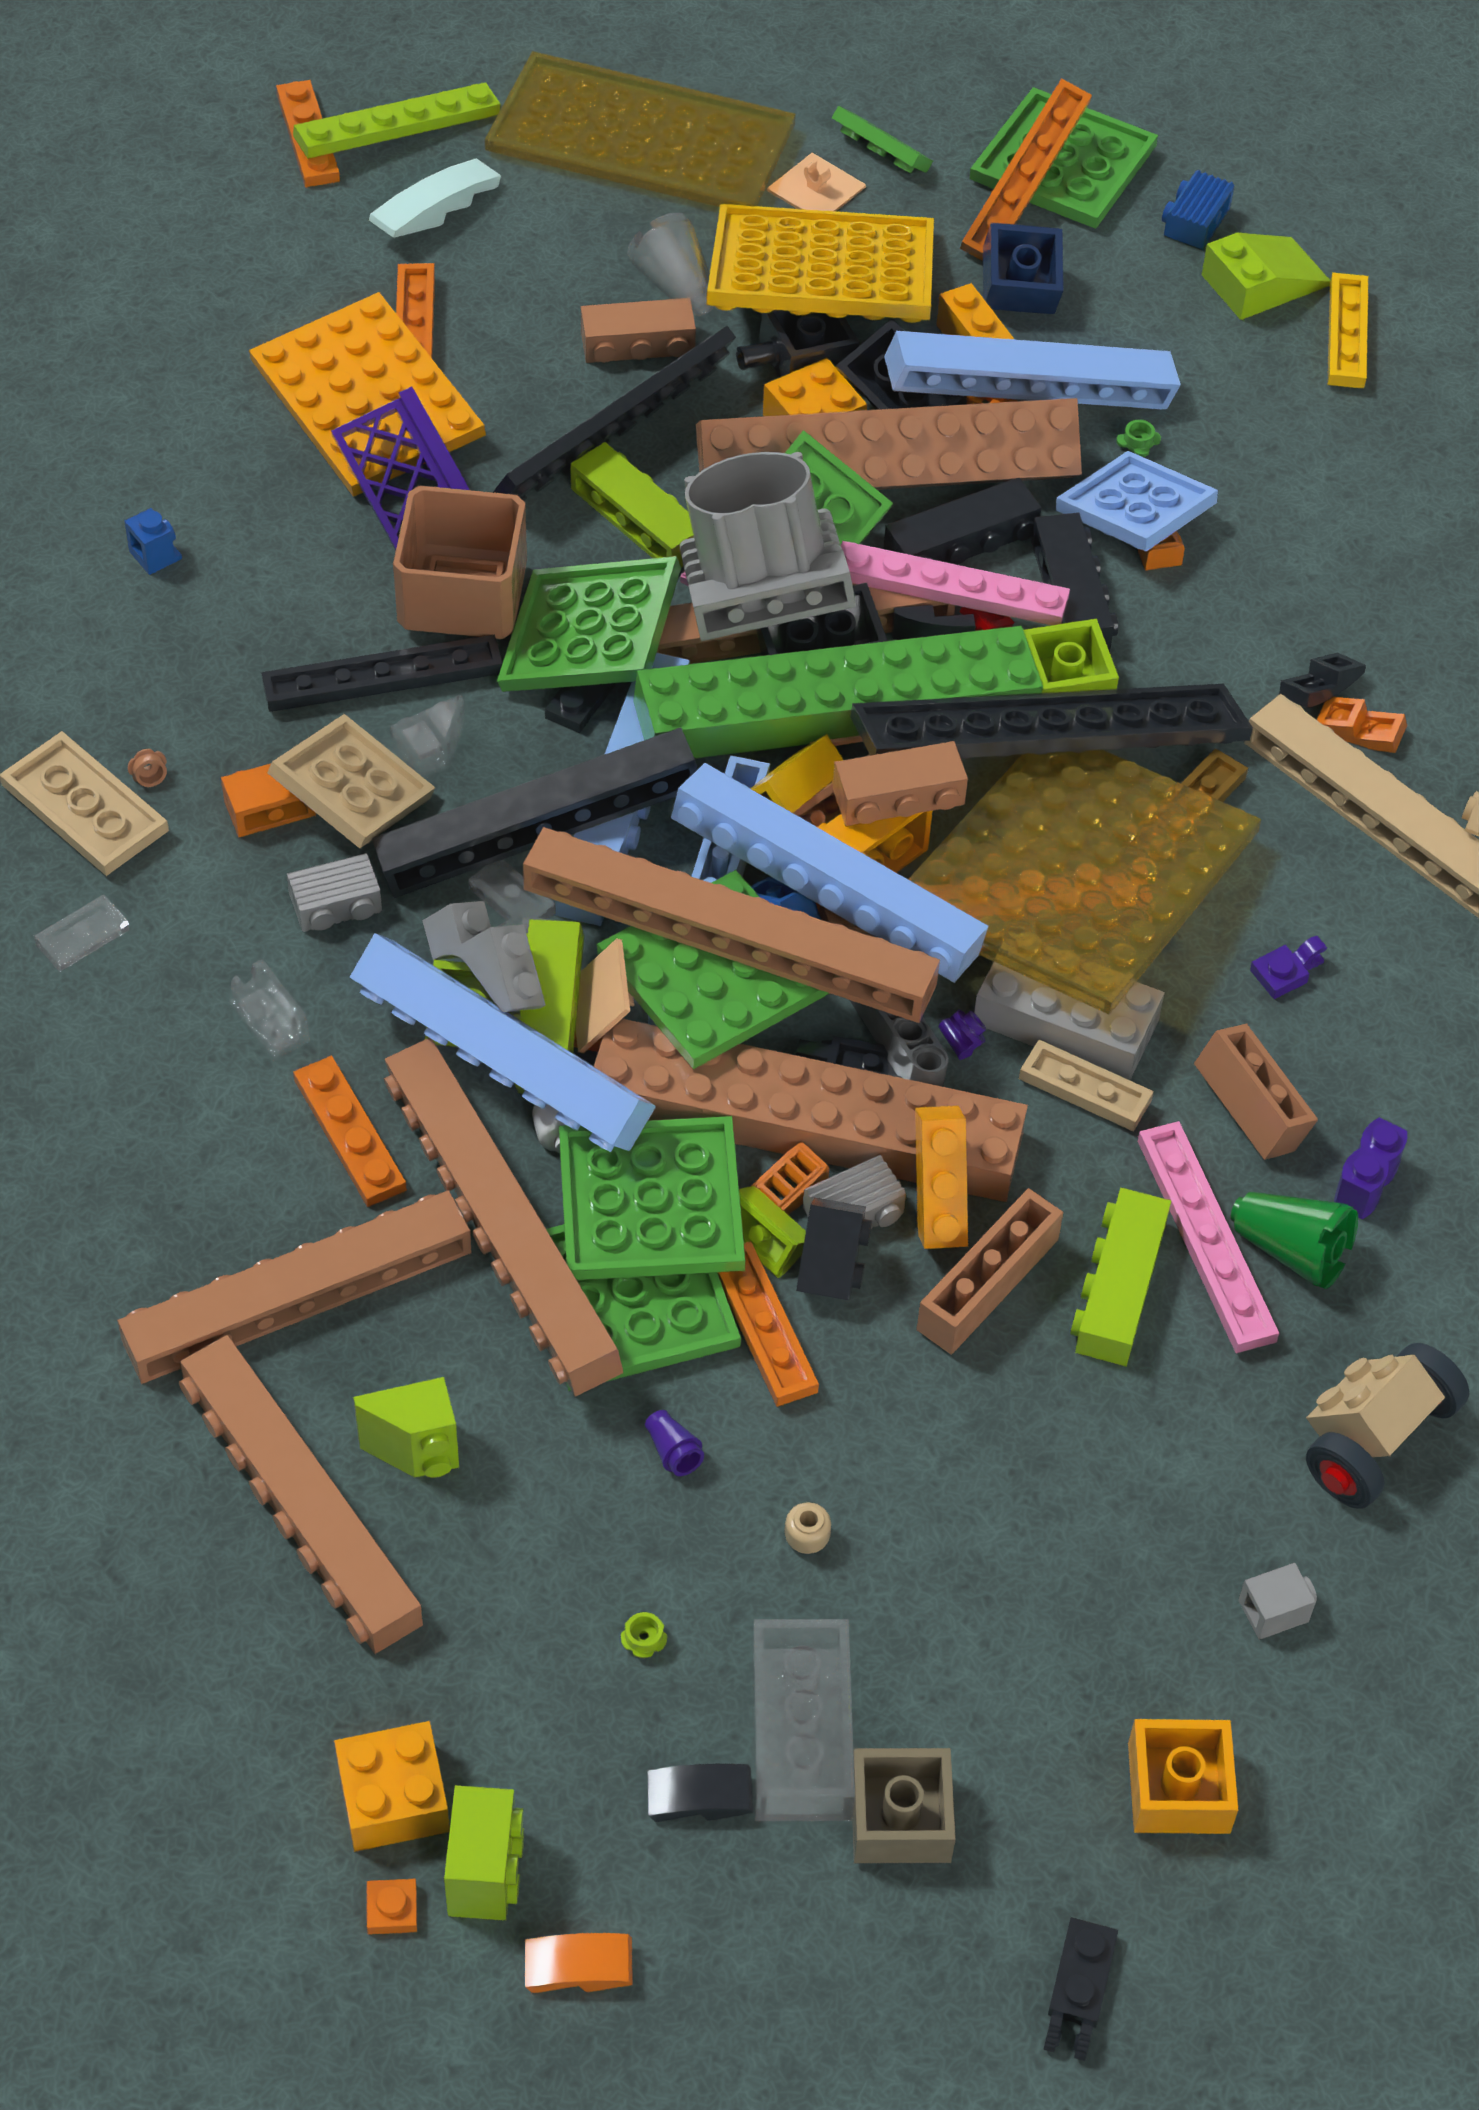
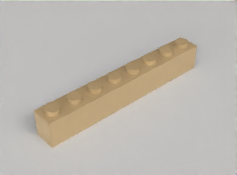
(1369, 798)

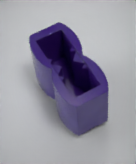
(1371, 1166)

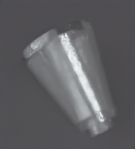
(673, 260)

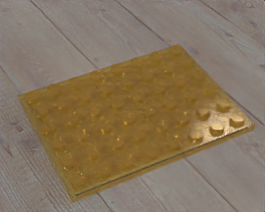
(1085, 868)

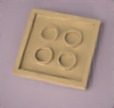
(351, 780)

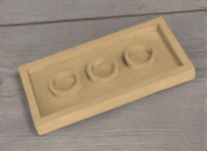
(84, 803)

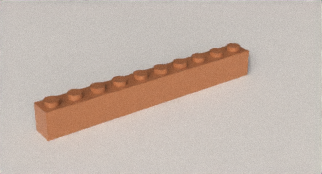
(731, 924)
(503, 1219)

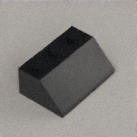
(869, 375)
(827, 630)

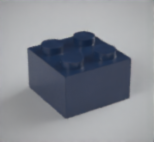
(1023, 268)

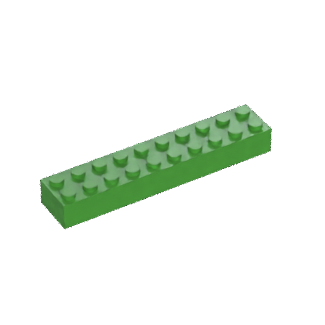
(811, 692)

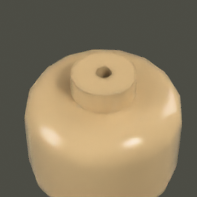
(807, 1528)

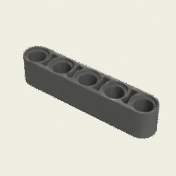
(910, 1045)

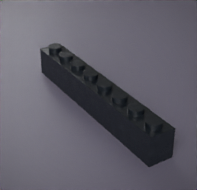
(514, 818)

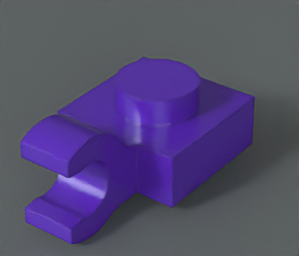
(1285, 971)

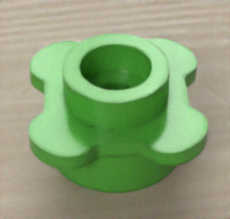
(1139, 437)

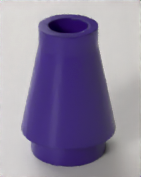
(675, 1445)

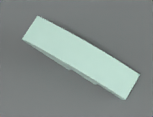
(430, 199)

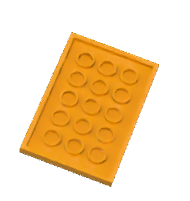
(353, 366)

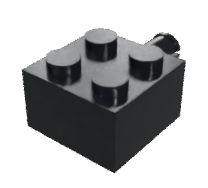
(798, 341)

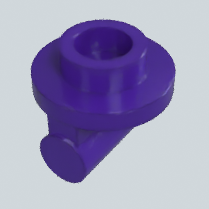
(963, 1032)

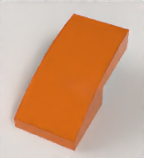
(1361, 727)
(579, 1960)

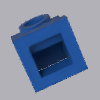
(151, 540)

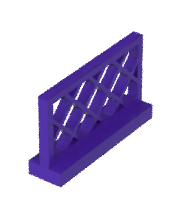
(423, 438)

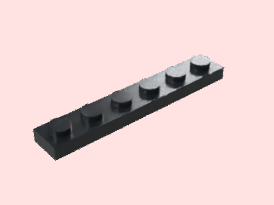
(381, 673)

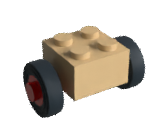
(1375, 1413)

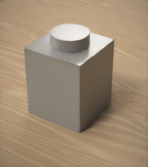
(1278, 1600)

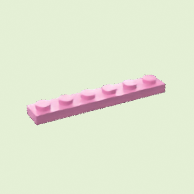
(956, 584)
(1208, 1237)

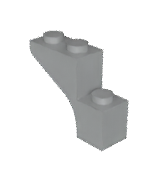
(495, 955)

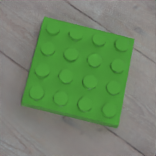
(1089, 169)
(589, 624)
(703, 998)
(655, 1207)
(661, 1316)

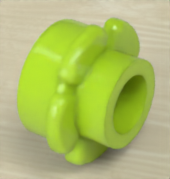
(648, 1624)

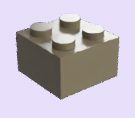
(903, 1805)

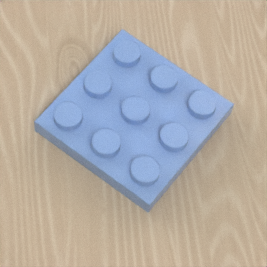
(1137, 500)

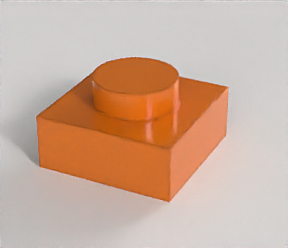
(391, 1906)

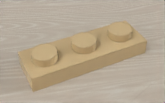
(1086, 1085)

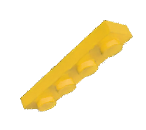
(1348, 330)

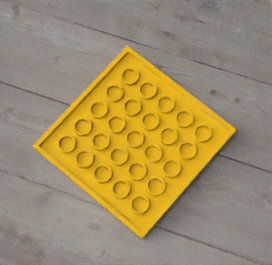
(822, 263)

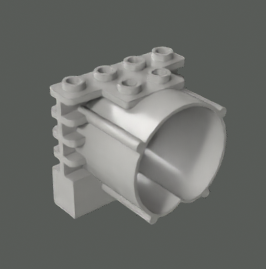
(760, 546)

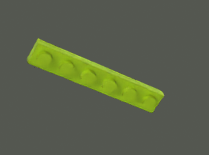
(396, 120)

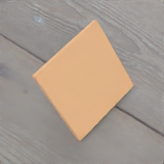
(816, 185)
(602, 996)

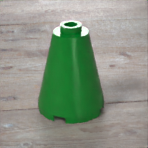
(1298, 1232)

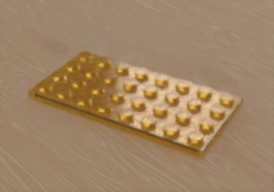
(640, 132)

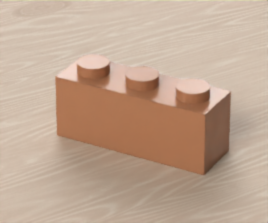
(637, 330)
(899, 783)
(1255, 1091)

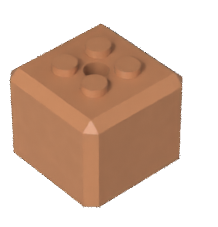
(460, 562)

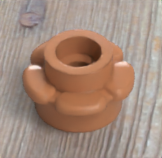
(152, 774)

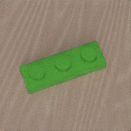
(881, 141)

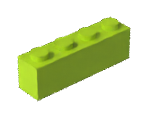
(631, 502)
(558, 963)
(1122, 1276)

